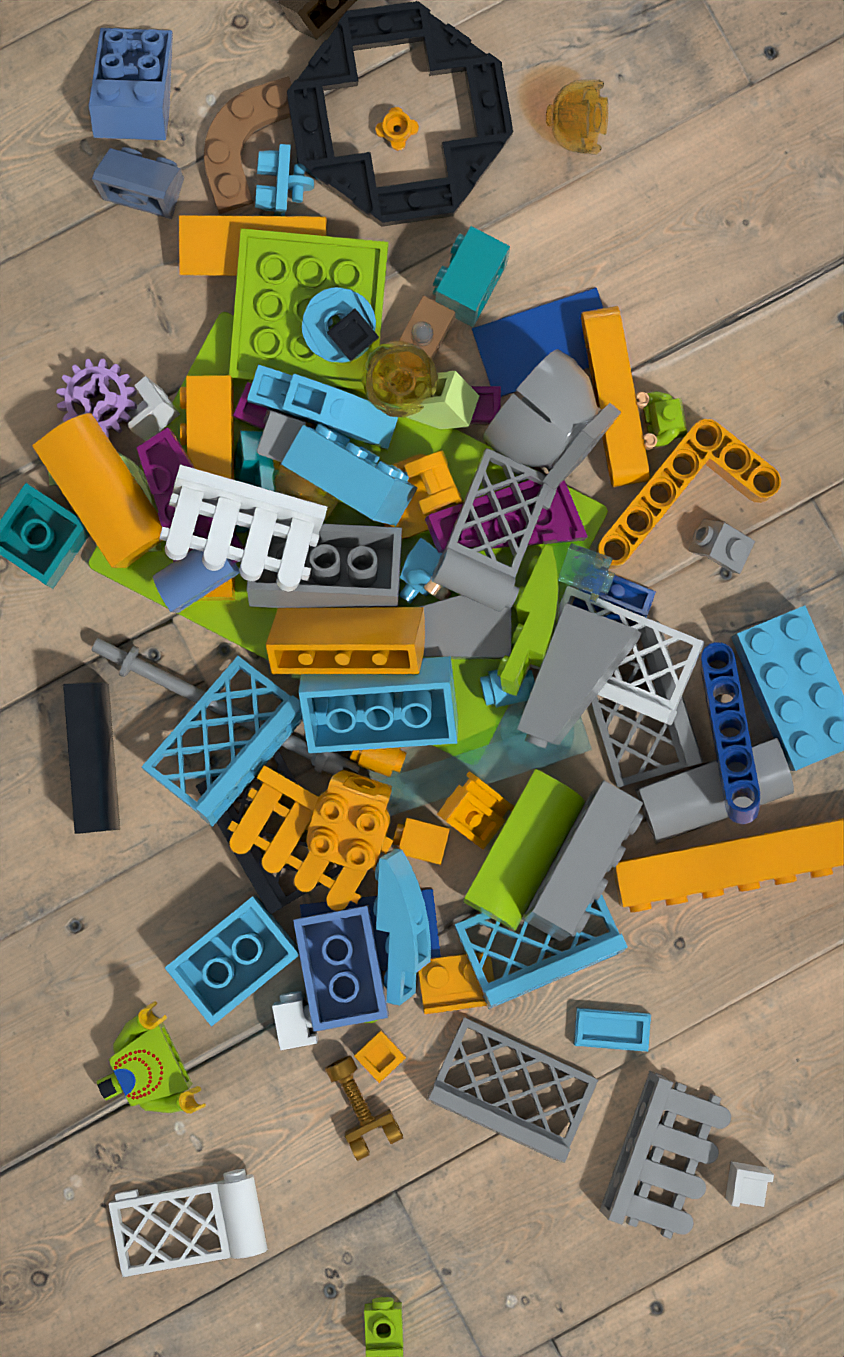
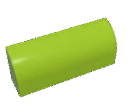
(524, 850)

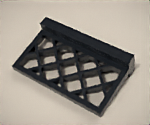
(264, 882)

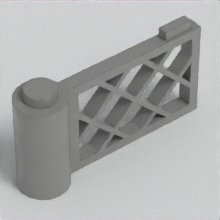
(479, 575)

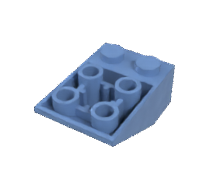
(131, 84)

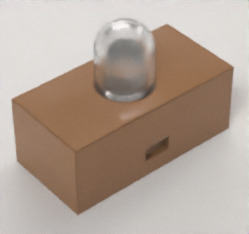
(428, 326)

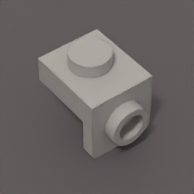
(721, 545)

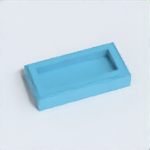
(612, 1029)

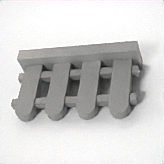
(634, 1165)

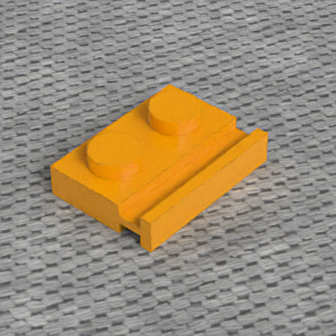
(475, 810)
(451, 983)

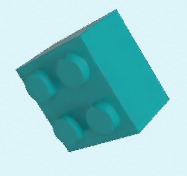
(472, 274)
(40, 536)

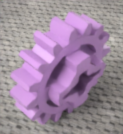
(99, 383)

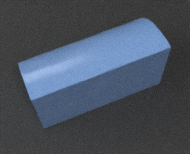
(190, 580)

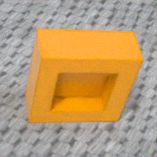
(380, 1056)

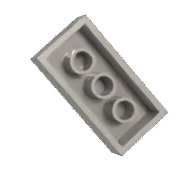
(348, 570)
(582, 862)

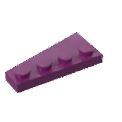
(161, 461)
(555, 525)

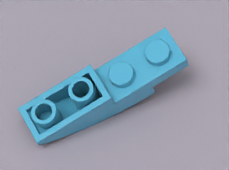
(321, 405)
(403, 914)

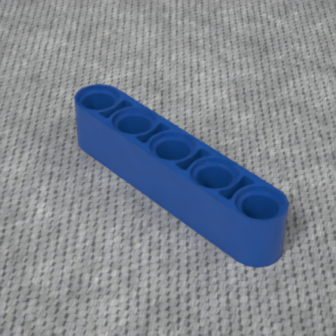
(730, 748)

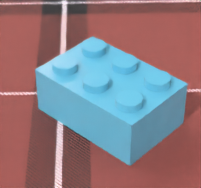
(350, 473)
(233, 960)

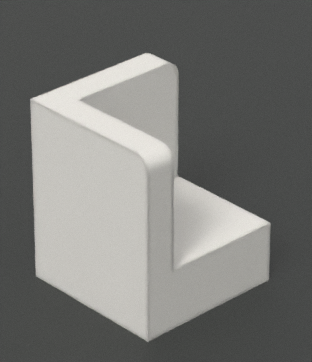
(153, 412)
(747, 1184)

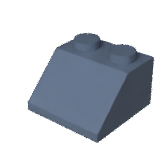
(139, 182)

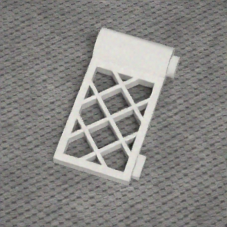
(235, 1213)

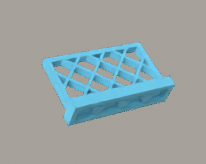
(247, 762)
(543, 971)

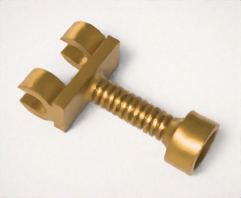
(342, 1072)

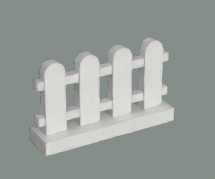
(247, 506)

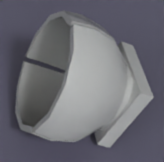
(553, 421)

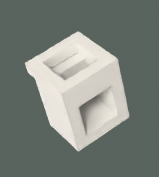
(293, 1021)

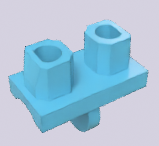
(277, 164)

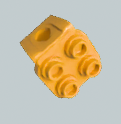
(434, 491)
(350, 821)

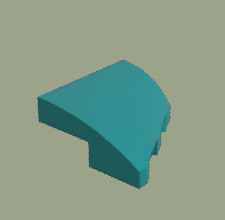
(251, 466)

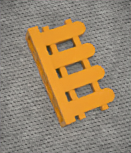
(284, 842)

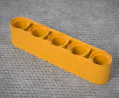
(614, 385)

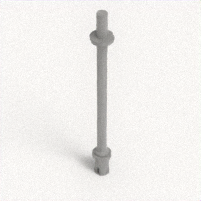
(328, 761)

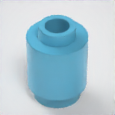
(493, 691)

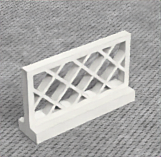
(629, 694)

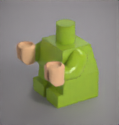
(664, 416)

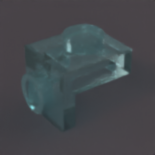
(587, 571)

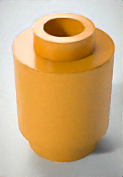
(380, 760)

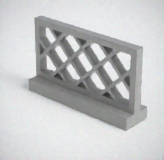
(681, 729)
(499, 1120)

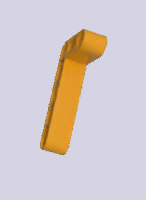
(675, 483)

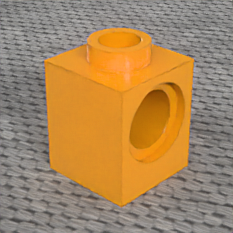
(421, 840)

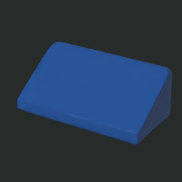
(625, 595)

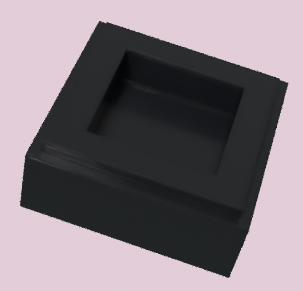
(353, 334)

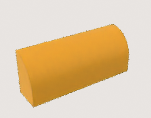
(212, 242)
(100, 489)
(347, 640)

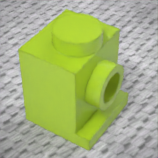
(384, 1344)

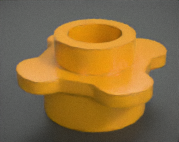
(394, 118)

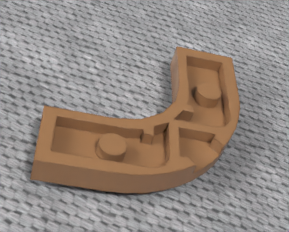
(228, 135)

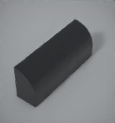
(91, 757)

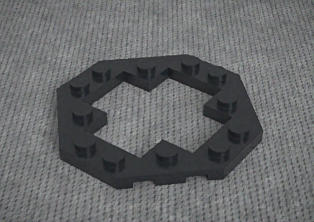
(353, 175)

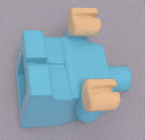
(419, 571)

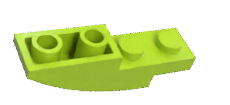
(537, 617)

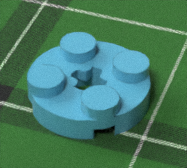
(318, 320)

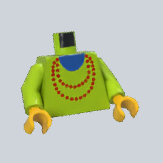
(149, 1068)

